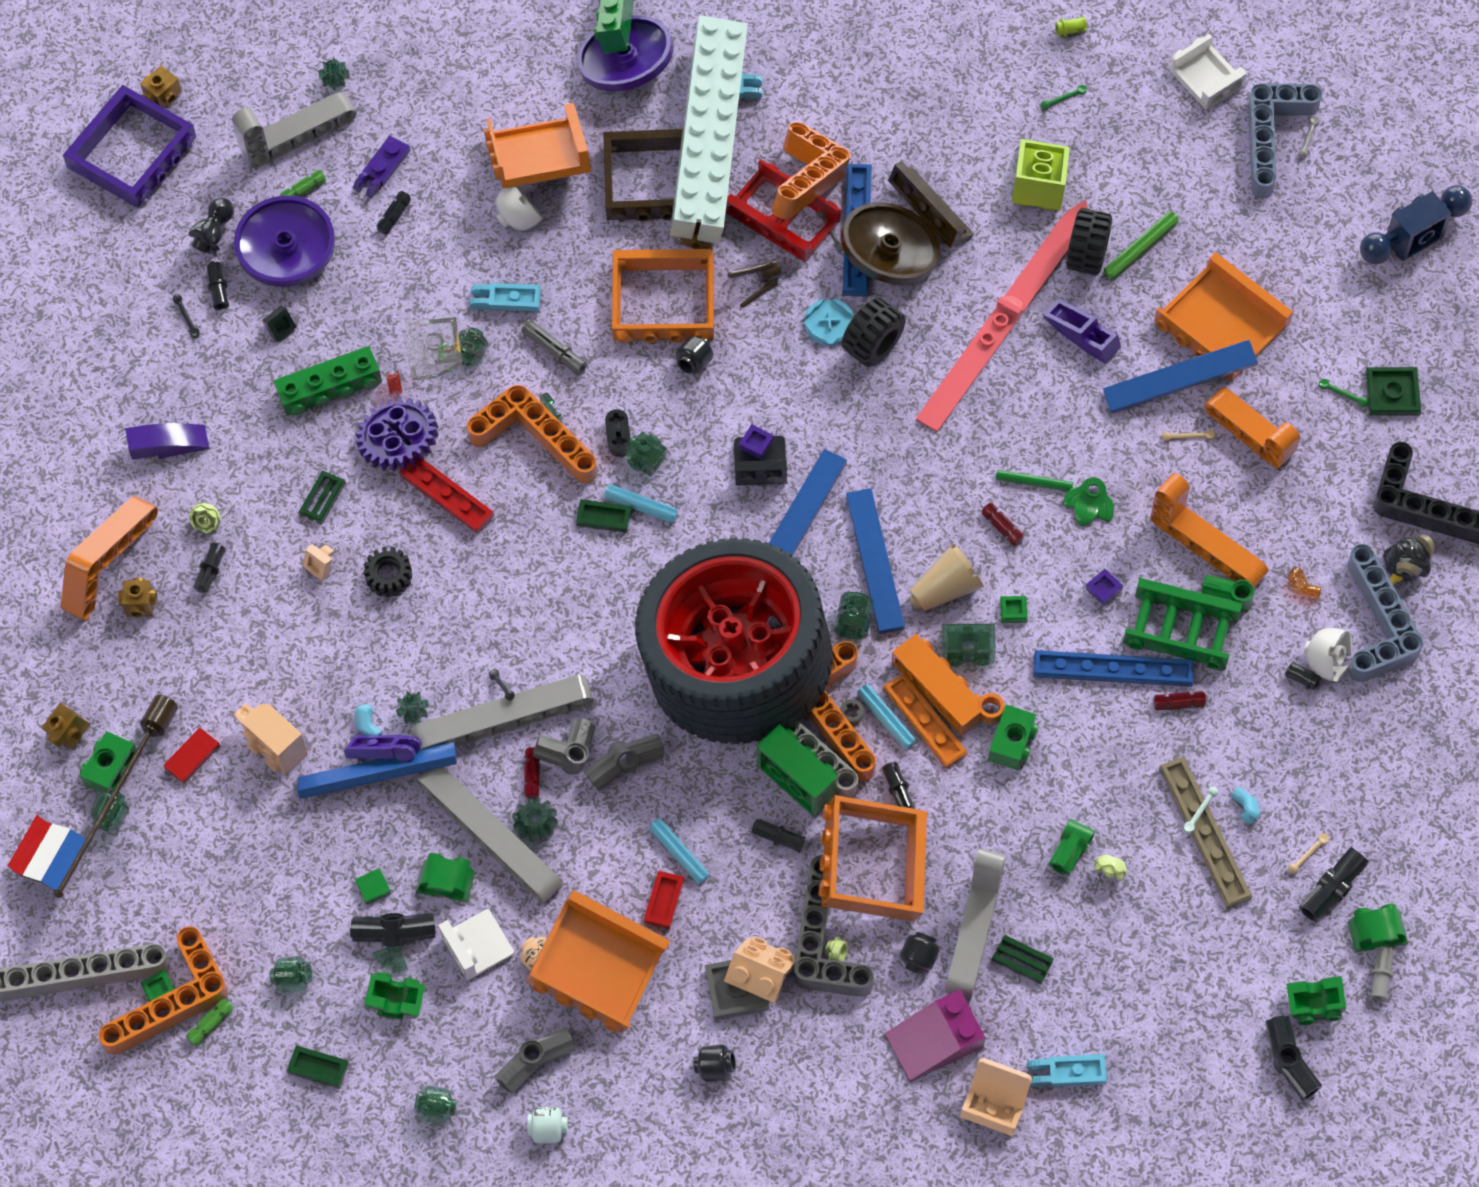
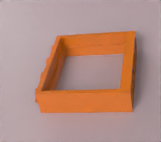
(662, 260)
(915, 857)

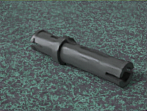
(562, 353)

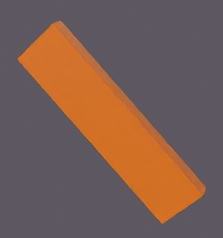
(925, 720)

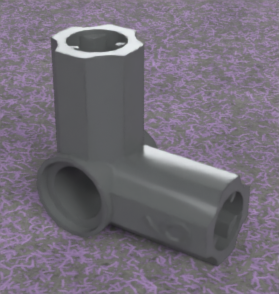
(577, 745)

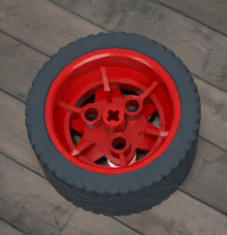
(761, 680)

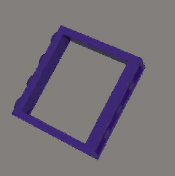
(100, 126)

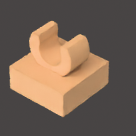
(318, 561)

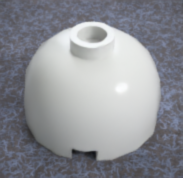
(516, 209)
(1327, 649)

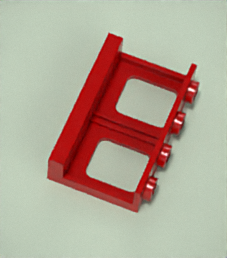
(773, 227)

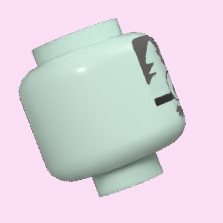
(547, 1125)

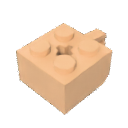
(271, 737)

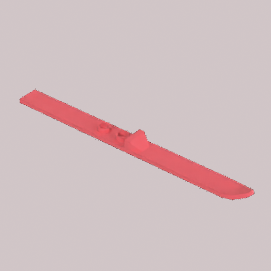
(999, 323)

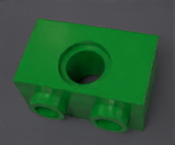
(1018, 723)
(107, 748)

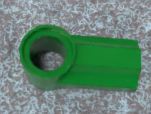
(1229, 589)
(1072, 844)

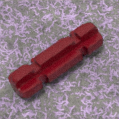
(1002, 524)
(1179, 700)
(531, 774)

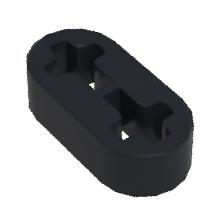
(623, 432)

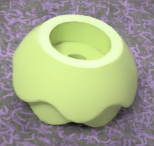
(205, 517)
(1111, 867)

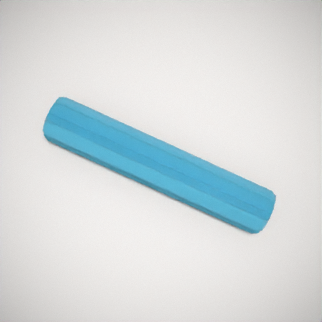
(641, 503)
(886, 717)
(679, 851)

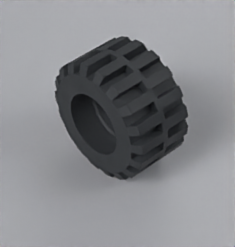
(1089, 241)
(873, 332)

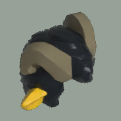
(1409, 558)

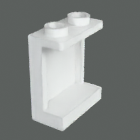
(1206, 72)

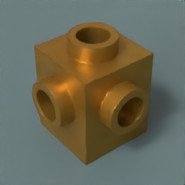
(161, 87)
(137, 598)
(65, 727)

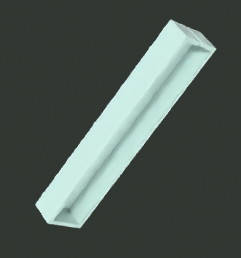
(709, 129)

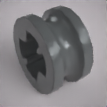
(854, 704)

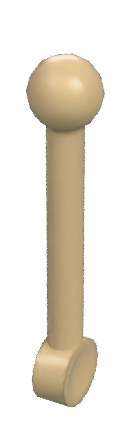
(1209, 435)
(1322, 840)

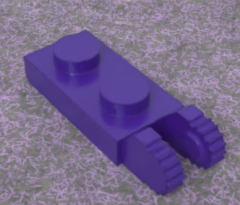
(382, 165)
(383, 747)

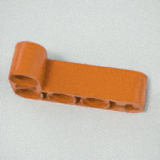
(1251, 428)

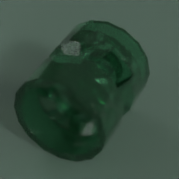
(854, 615)

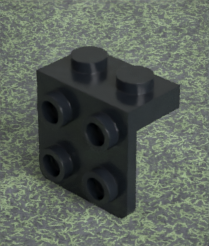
(768, 470)

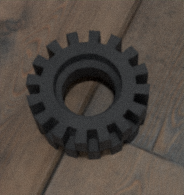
(388, 558)

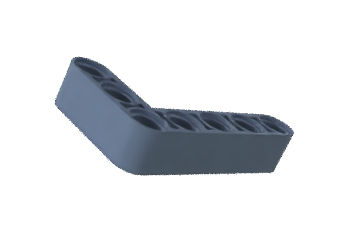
(1264, 130)
(1385, 616)

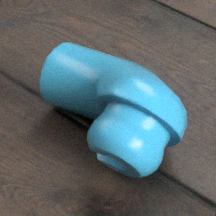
(363, 720)
(1249, 803)

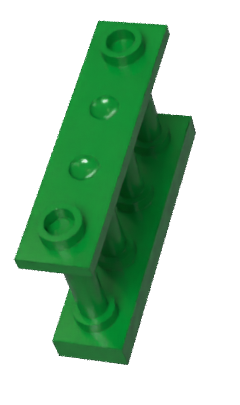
(1199, 605)

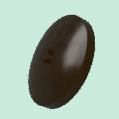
(890, 243)

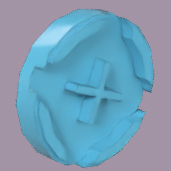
(827, 321)

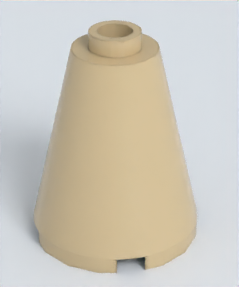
(945, 581)

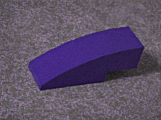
(1083, 330)
(166, 439)

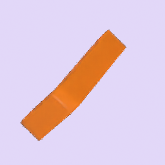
(824, 168)
(537, 427)
(1201, 537)
(98, 551)
(831, 713)
(172, 1000)

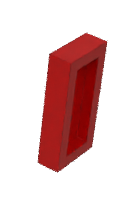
(191, 755)
(664, 899)

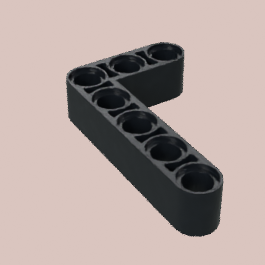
(1425, 505)

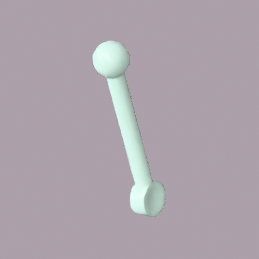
(1189, 826)

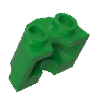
(446, 877)
(1377, 928)
(394, 998)
(1317, 1000)

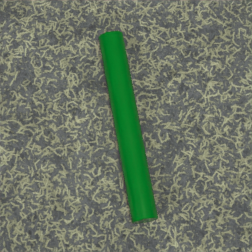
(1034, 480)

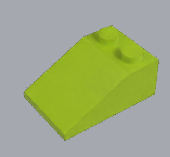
(1040, 175)

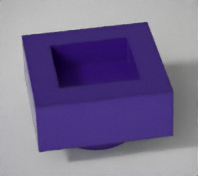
(756, 441)
(1104, 587)

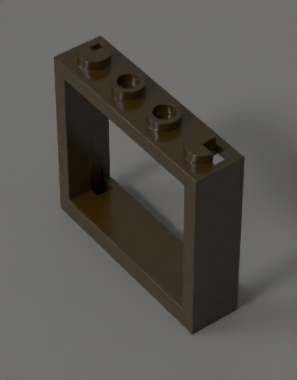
(634, 142)

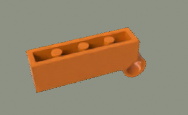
(942, 688)

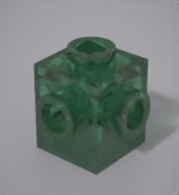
(645, 453)

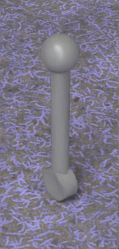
(1314, 121)

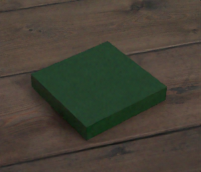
(1393, 391)

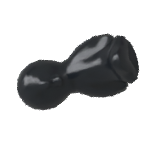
(209, 231)

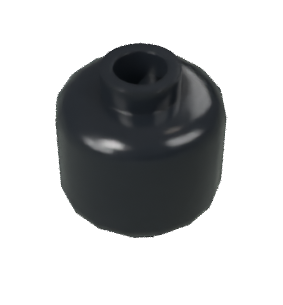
(694, 355)
(919, 952)
(715, 1063)

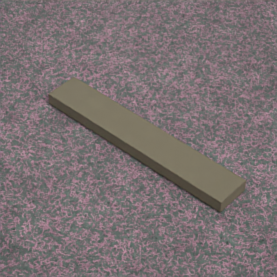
(1206, 833)

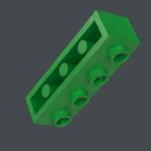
(614, 25)
(328, 381)

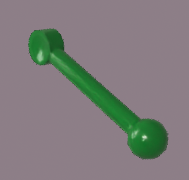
(1081, 89)
(1324, 384)

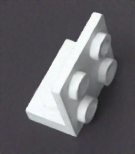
(476, 943)

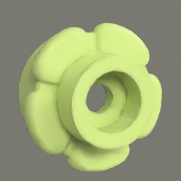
(836, 949)

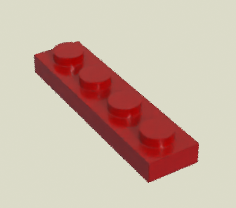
(447, 494)

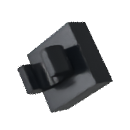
(279, 323)

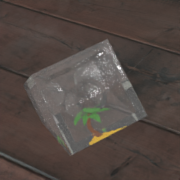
(432, 347)

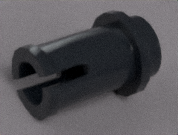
(1303, 676)

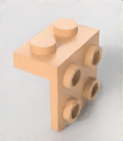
(760, 968)
(996, 1096)

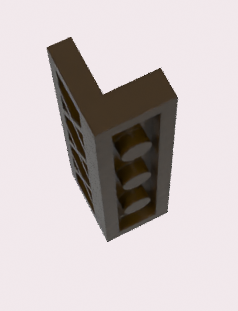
(929, 205)

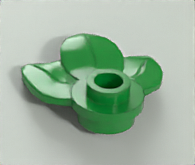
(1090, 505)

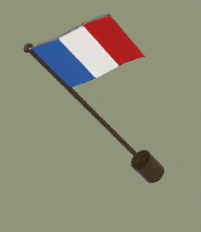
(53, 851)

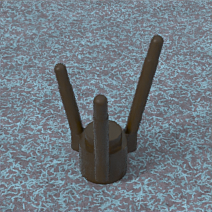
(767, 272)

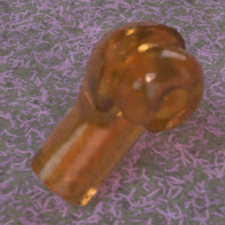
(1300, 584)

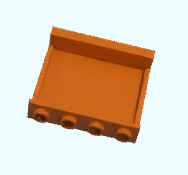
(538, 150)
(1223, 310)
(596, 961)

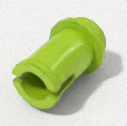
(1070, 26)

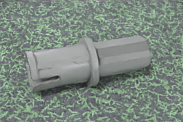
(1382, 974)

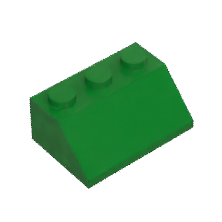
(797, 769)

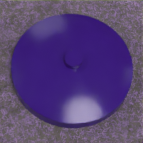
(647, 56)
(284, 241)

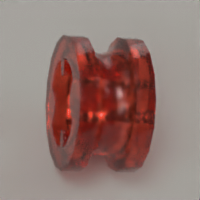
(394, 382)

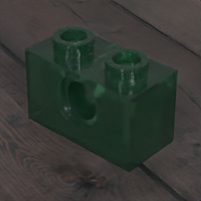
(979, 635)

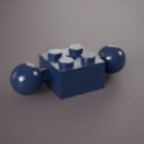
(1416, 225)

